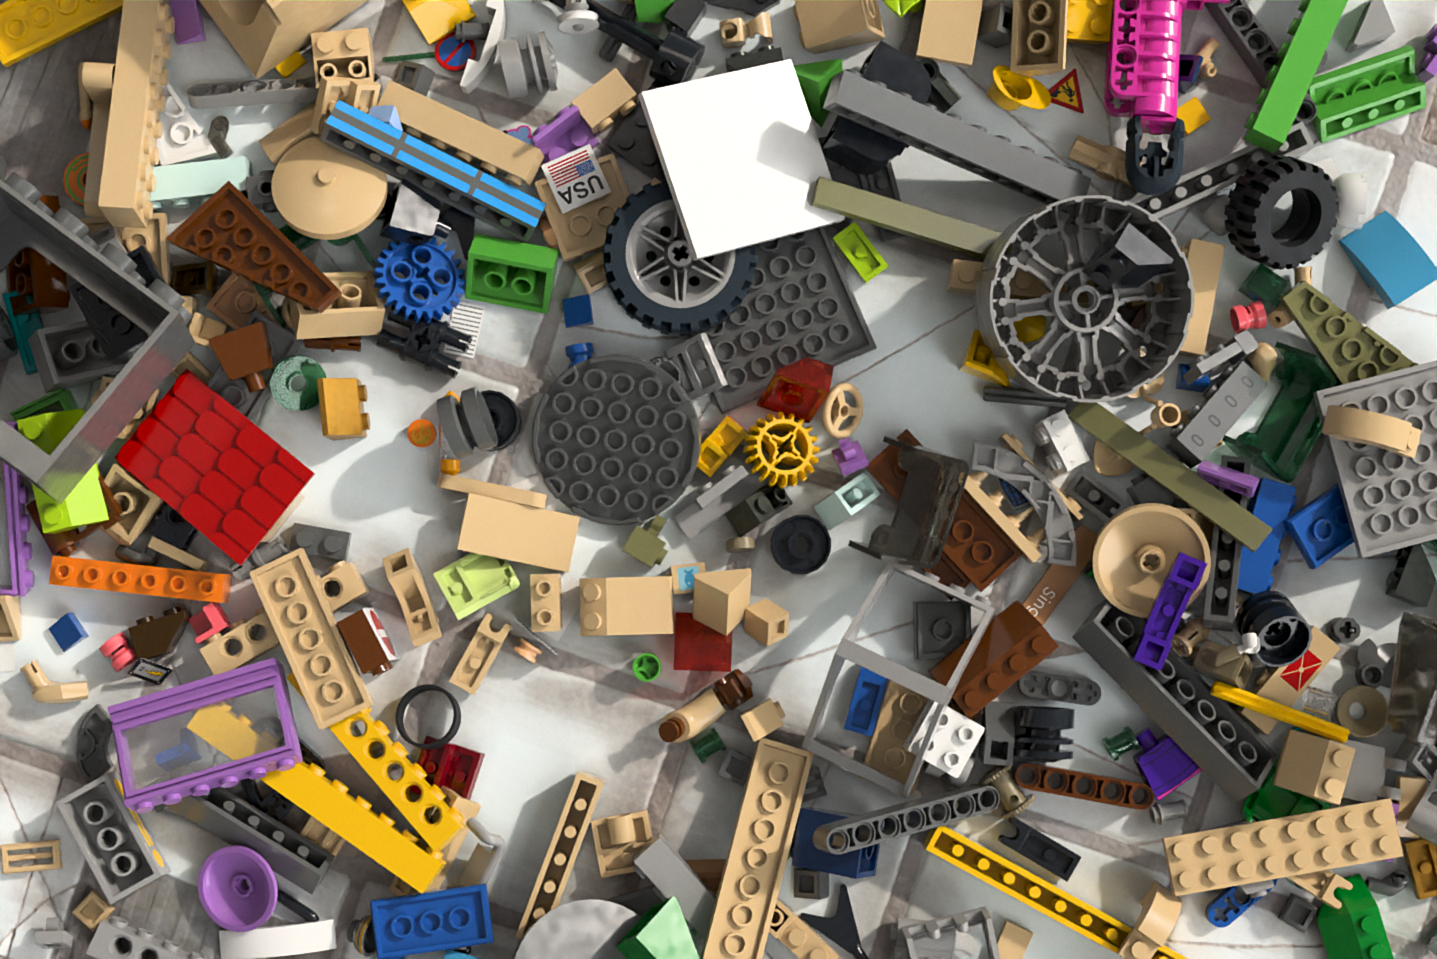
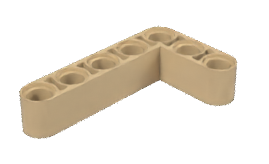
(98, 83)

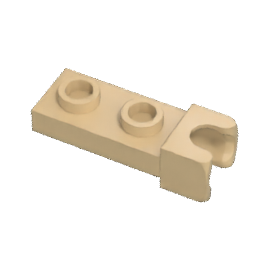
(479, 655)
(1322, 885)

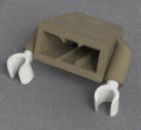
(1227, 663)

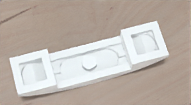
(477, 71)
(278, 940)

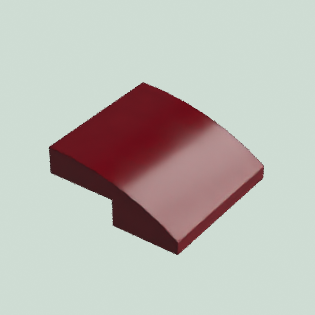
(450, 767)

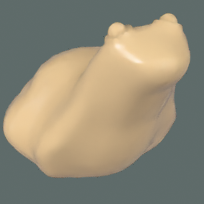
(1263, 360)

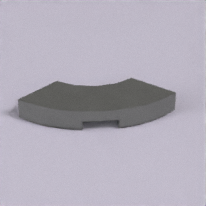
(93, 744)

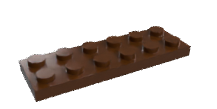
(973, 540)

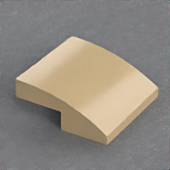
(354, 92)

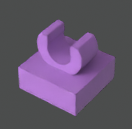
(849, 456)

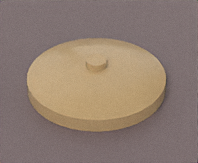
(327, 191)
(1138, 550)

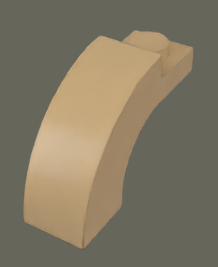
(1372, 429)
(413, 597)
(1154, 923)

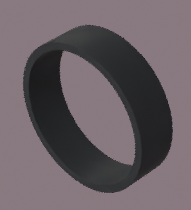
(405, 701)

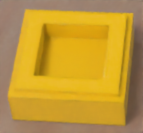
(1193, 115)

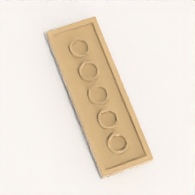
(311, 639)

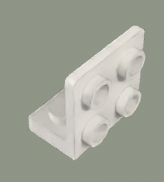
(1060, 443)
(952, 741)

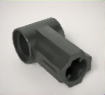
(942, 92)

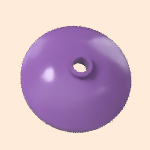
(225, 891)

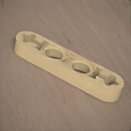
(491, 490)

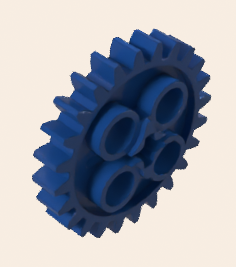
(400, 291)

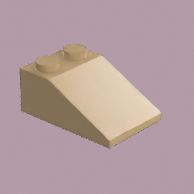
(626, 606)

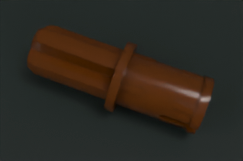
(347, 343)

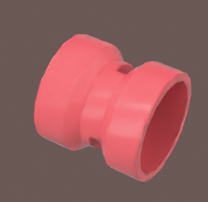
(1248, 317)
(119, 652)

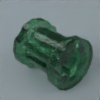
(1121, 743)
(708, 745)

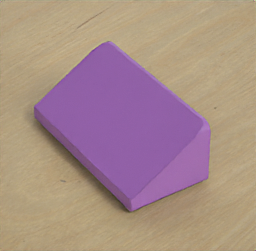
(188, 21)
(1228, 478)

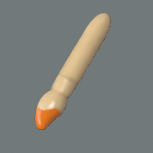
(85, 101)

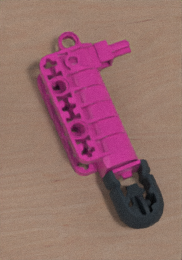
(1149, 86)

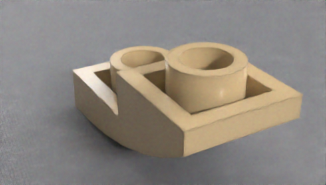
(1412, 792)

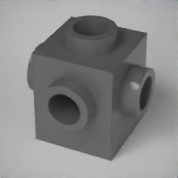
(260, 191)

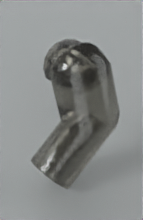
(217, 136)

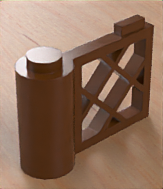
(65, 542)

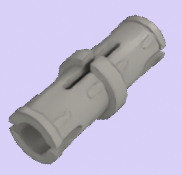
(259, 558)

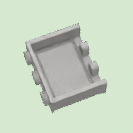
(953, 937)

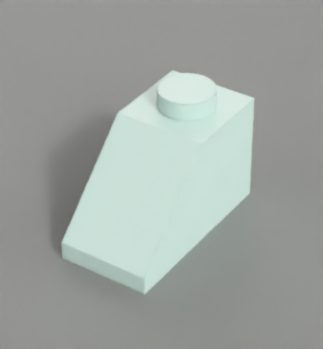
(847, 501)

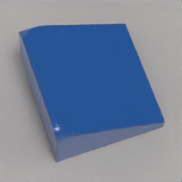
(578, 311)
(68, 631)

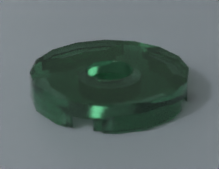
(281, 379)

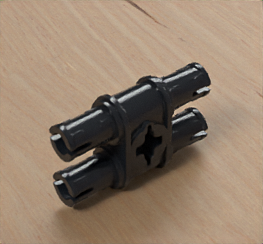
(428, 355)

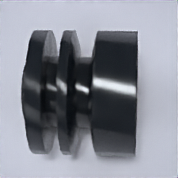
(1279, 626)
(1043, 732)

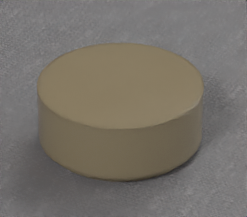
(740, 544)

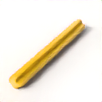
(1279, 712)

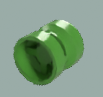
(643, 668)

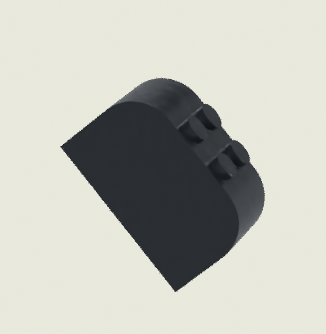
(860, 147)

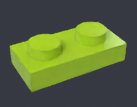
(860, 252)

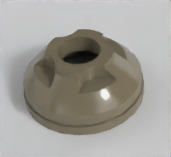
(1374, 711)

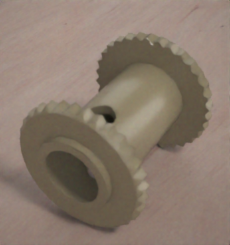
(1006, 786)

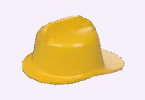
(1014, 90)

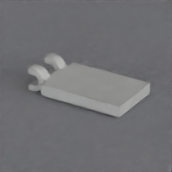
(1368, 772)

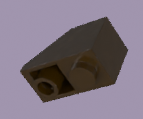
(159, 636)

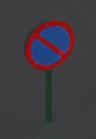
(449, 53)

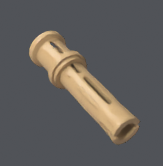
(1195, 633)

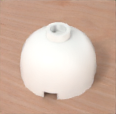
(1351, 199)

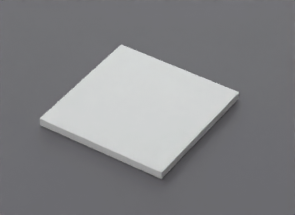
(739, 157)

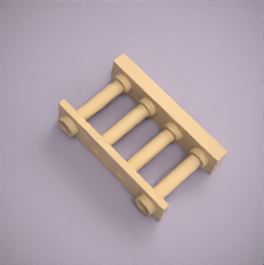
(1010, 524)

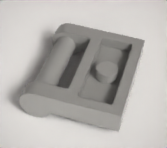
(701, 365)

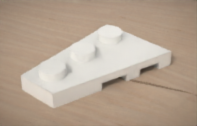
(181, 136)

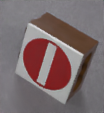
(368, 641)

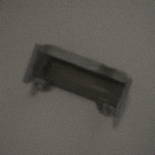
(923, 509)

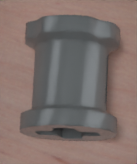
(1339, 622)

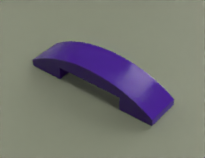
(1167, 610)

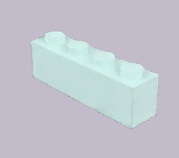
(197, 181)

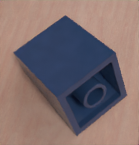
(804, 854)

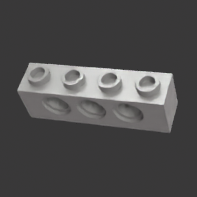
(110, 930)

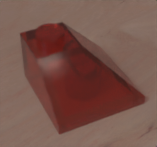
(798, 389)

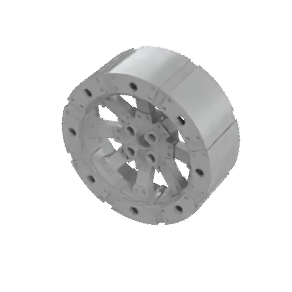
(1165, 312)

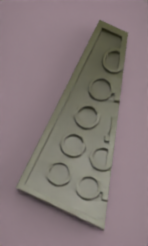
(1341, 342)

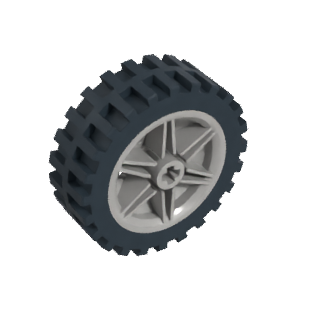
(637, 281)

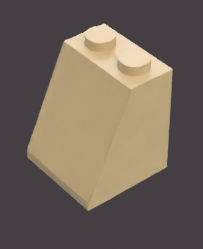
(838, 23)

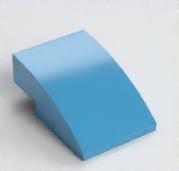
(1389, 259)

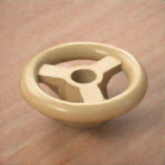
(836, 410)

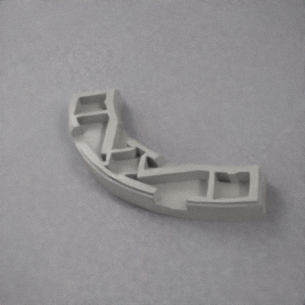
(1038, 491)

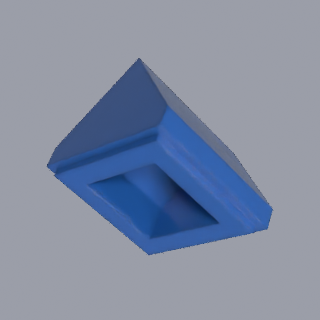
(1198, 386)

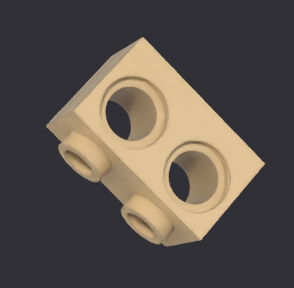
(546, 602)

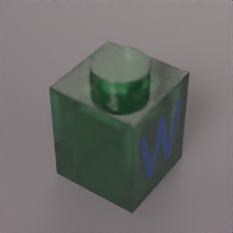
(1264, 286)

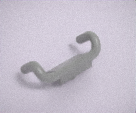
(484, 858)

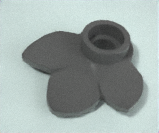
(1378, 660)

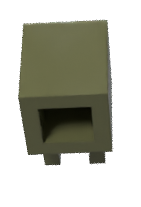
(645, 544)

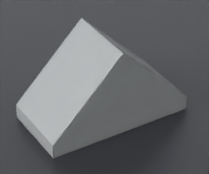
(1371, 27)
(1419, 759)

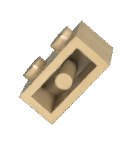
(605, 101)

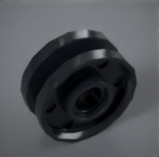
(508, 415)
(818, 544)

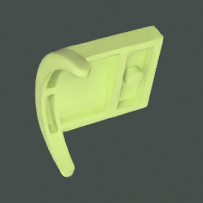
(475, 582)

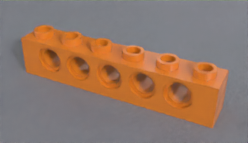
(140, 579)

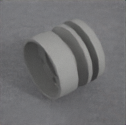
(527, 65)

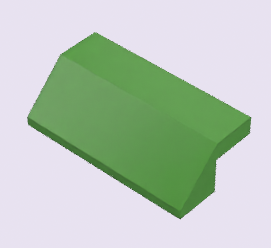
(1366, 93)

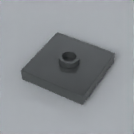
(939, 627)

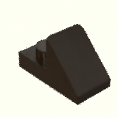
(195, 279)

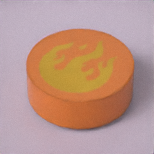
(422, 433)

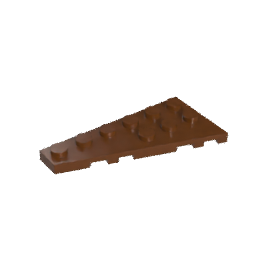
(242, 240)

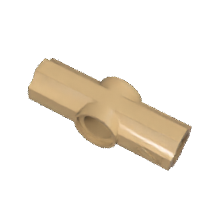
(1106, 161)

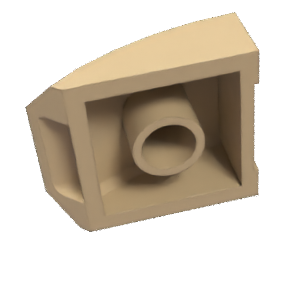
(136, 502)

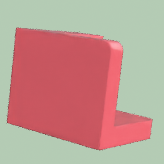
(209, 622)

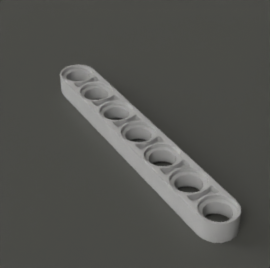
(256, 92)

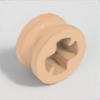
(528, 650)

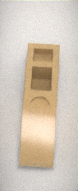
(799, 935)

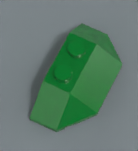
(1356, 927)

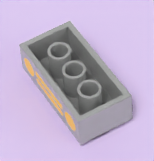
(112, 837)

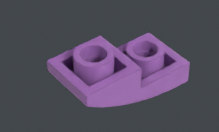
(1429, 62)

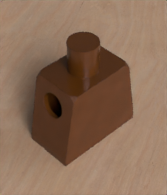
(245, 354)

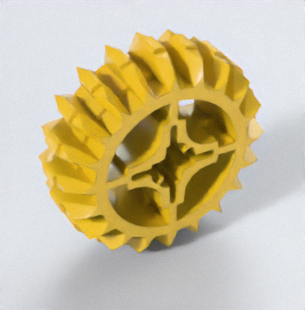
(771, 444)

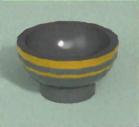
(362, 935)

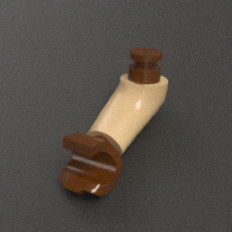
(706, 709)

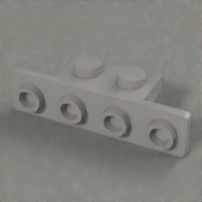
(719, 499)

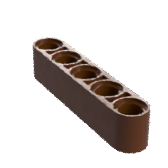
(1095, 788)

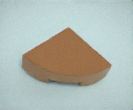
(548, 233)

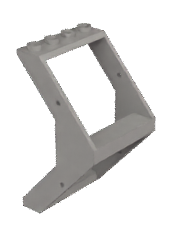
(895, 672)

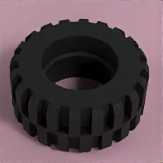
(1307, 224)

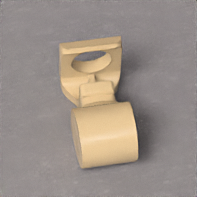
(735, 31)

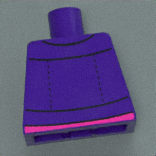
(1162, 763)

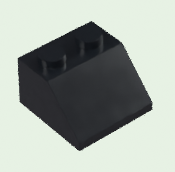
(1126, 260)

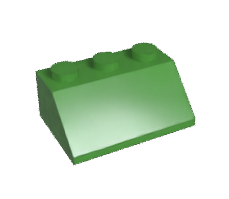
(511, 273)

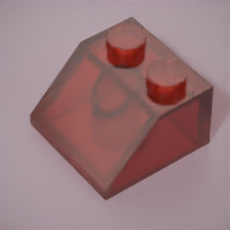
(700, 646)

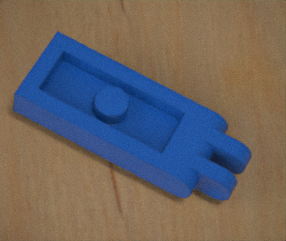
(865, 702)

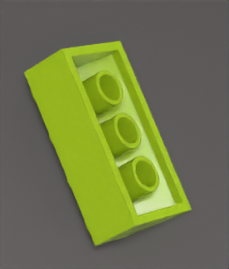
(85, 502)

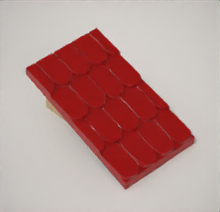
(215, 467)

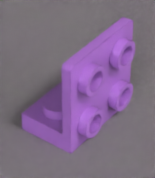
(563, 135)

